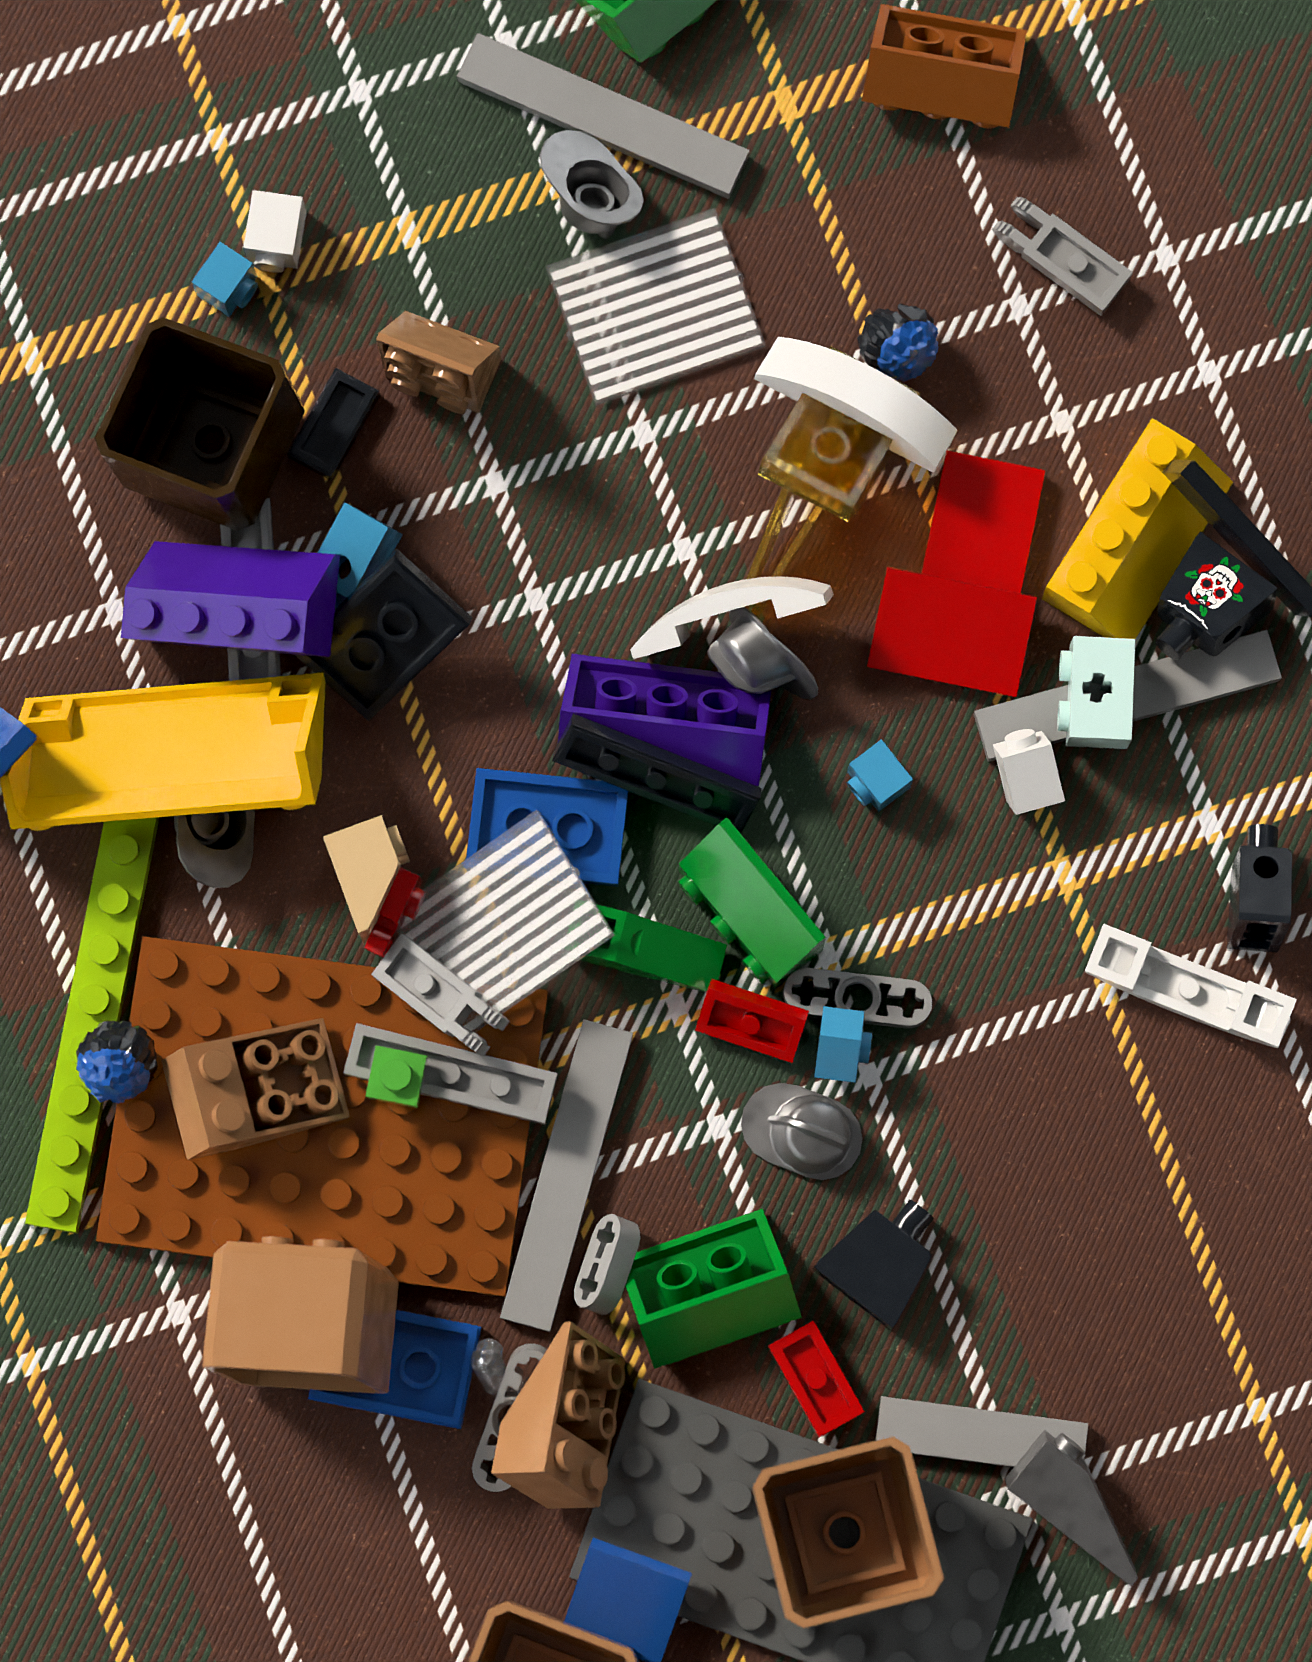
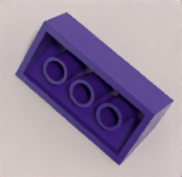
(233, 599)
(672, 709)

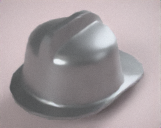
(590, 182)
(757, 660)
(216, 846)
(801, 1131)

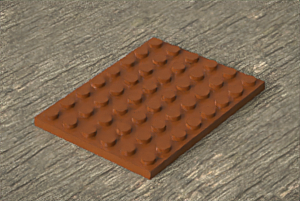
(404, 1184)

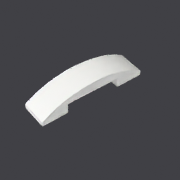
(860, 393)
(788, 596)
(1189, 988)

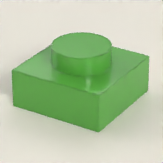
(396, 1076)

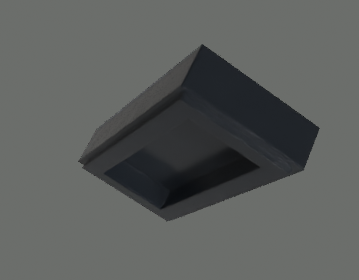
(333, 424)

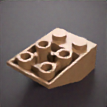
(438, 362)
(254, 1087)
(563, 1423)

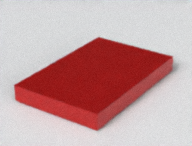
(983, 521)
(952, 631)

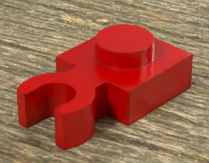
(401, 902)

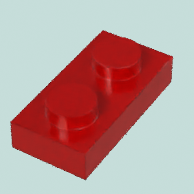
(751, 1020)
(816, 1379)

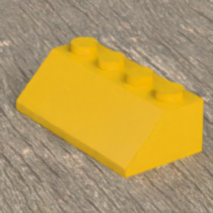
(1132, 539)

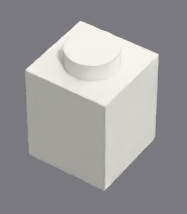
(274, 231)
(1028, 771)

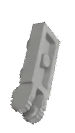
(1065, 256)
(436, 992)

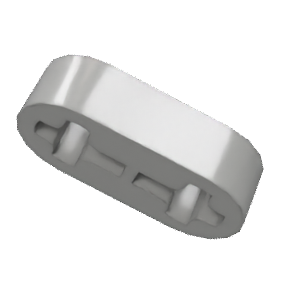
(607, 1264)

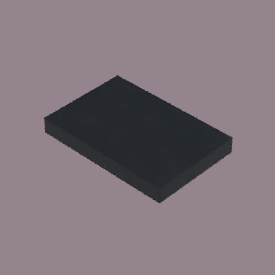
(387, 634)

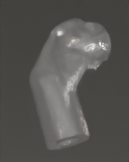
(490, 1367)

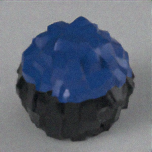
(900, 342)
(116, 1061)

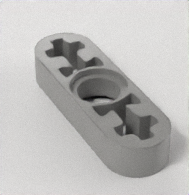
(897, 990)
(487, 1447)

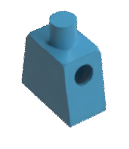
(362, 542)

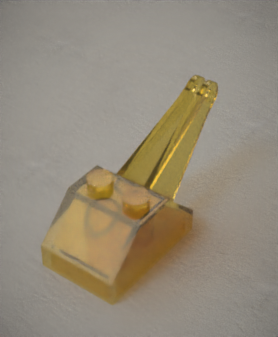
(824, 462)

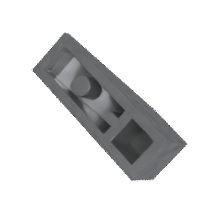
(1063, 1491)

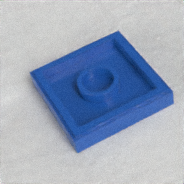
(628, 1598)

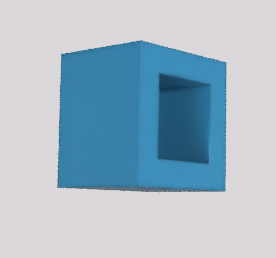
(226, 280)
(878, 777)
(841, 1044)

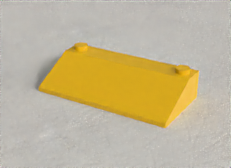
(168, 752)

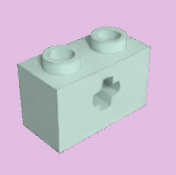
(1110, 665)

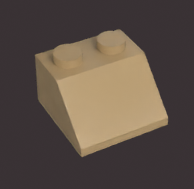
(366, 866)

